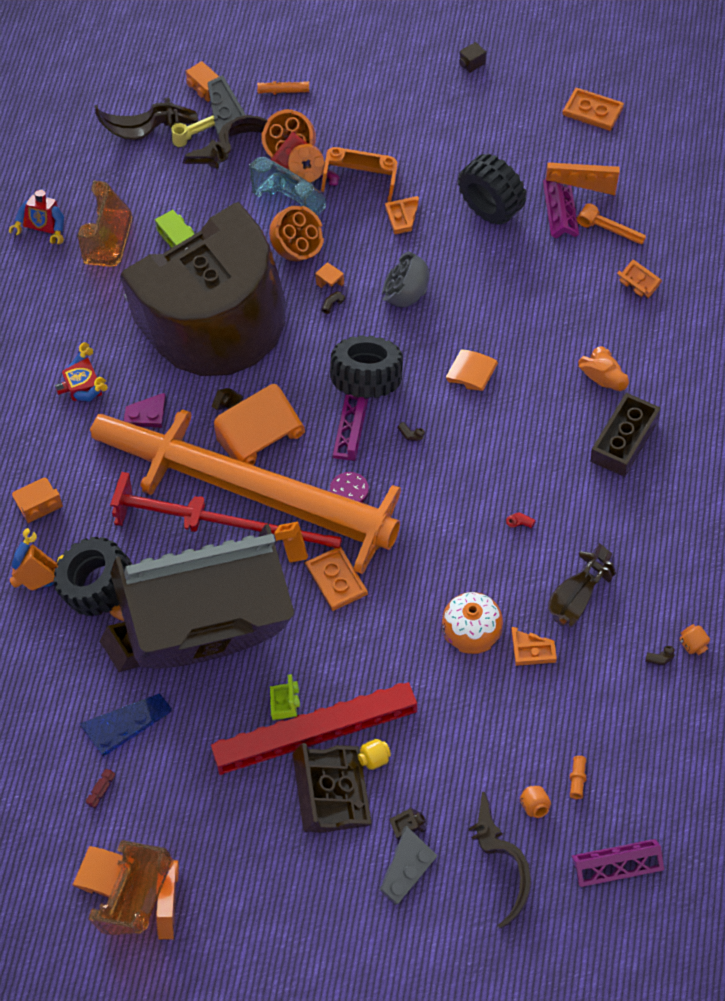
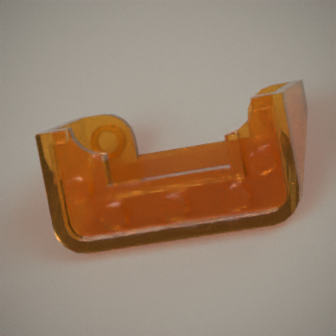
(105, 240)
(135, 890)

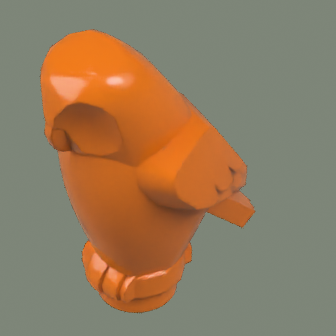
(604, 369)

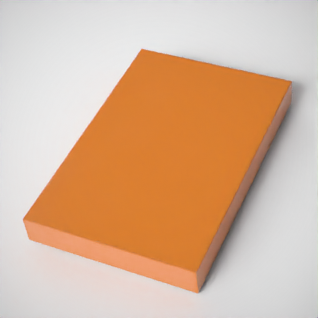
(593, 109)
(336, 578)

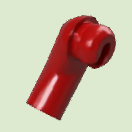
(520, 519)

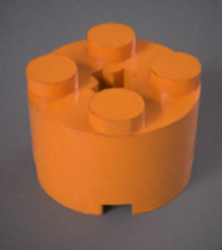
(306, 152)

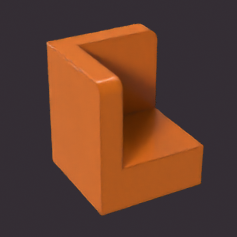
(329, 275)

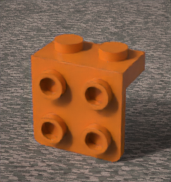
(37, 499)

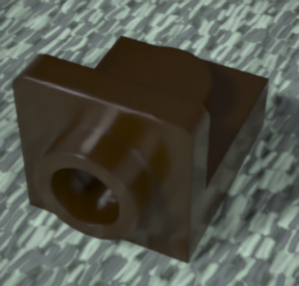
(226, 399)
(411, 818)

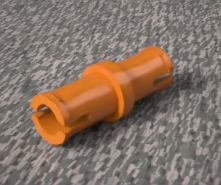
(578, 777)

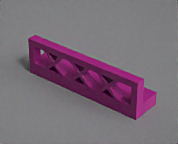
(557, 207)
(355, 427)
(615, 855)

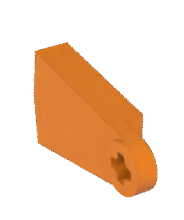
(166, 904)

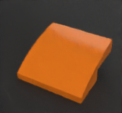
(472, 370)
(98, 871)

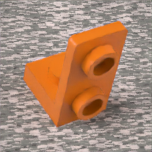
(292, 540)

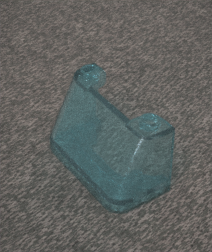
(270, 177)

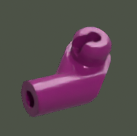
(333, 177)

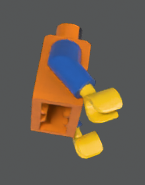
(32, 566)

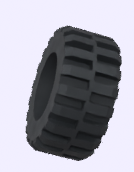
(492, 189)
(366, 366)
(75, 568)

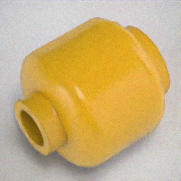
(374, 754)

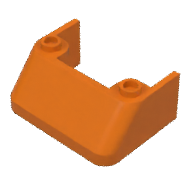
(361, 161)

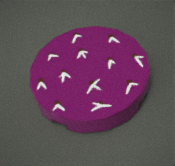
(350, 486)

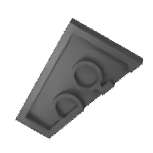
(223, 102)
(408, 864)

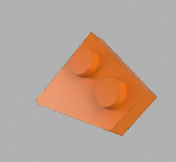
(402, 214)
(532, 649)

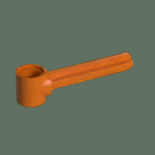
(590, 216)

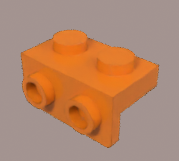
(640, 279)

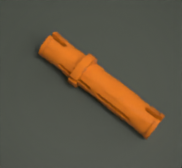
(284, 87)

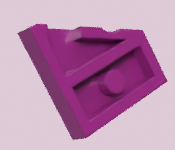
(146, 412)

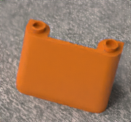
(257, 424)

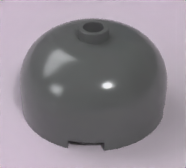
(411, 281)

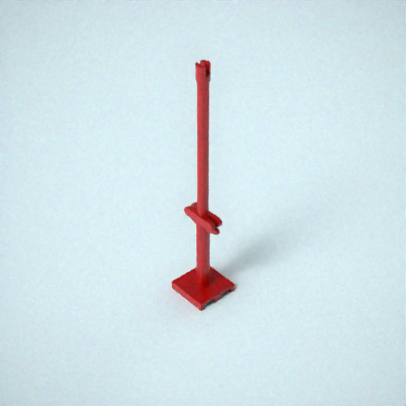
(195, 513)

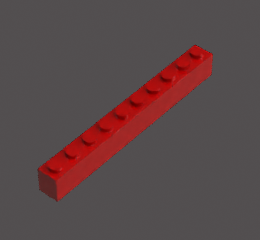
(314, 728)

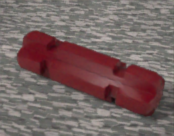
(100, 788)

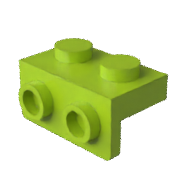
(284, 699)

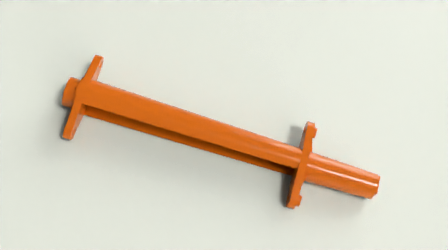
(326, 509)

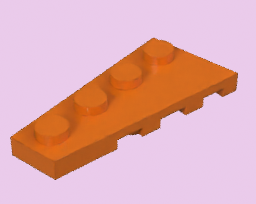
(589, 177)

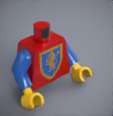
(42, 215)
(81, 378)

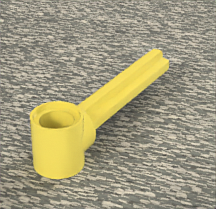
(182, 133)

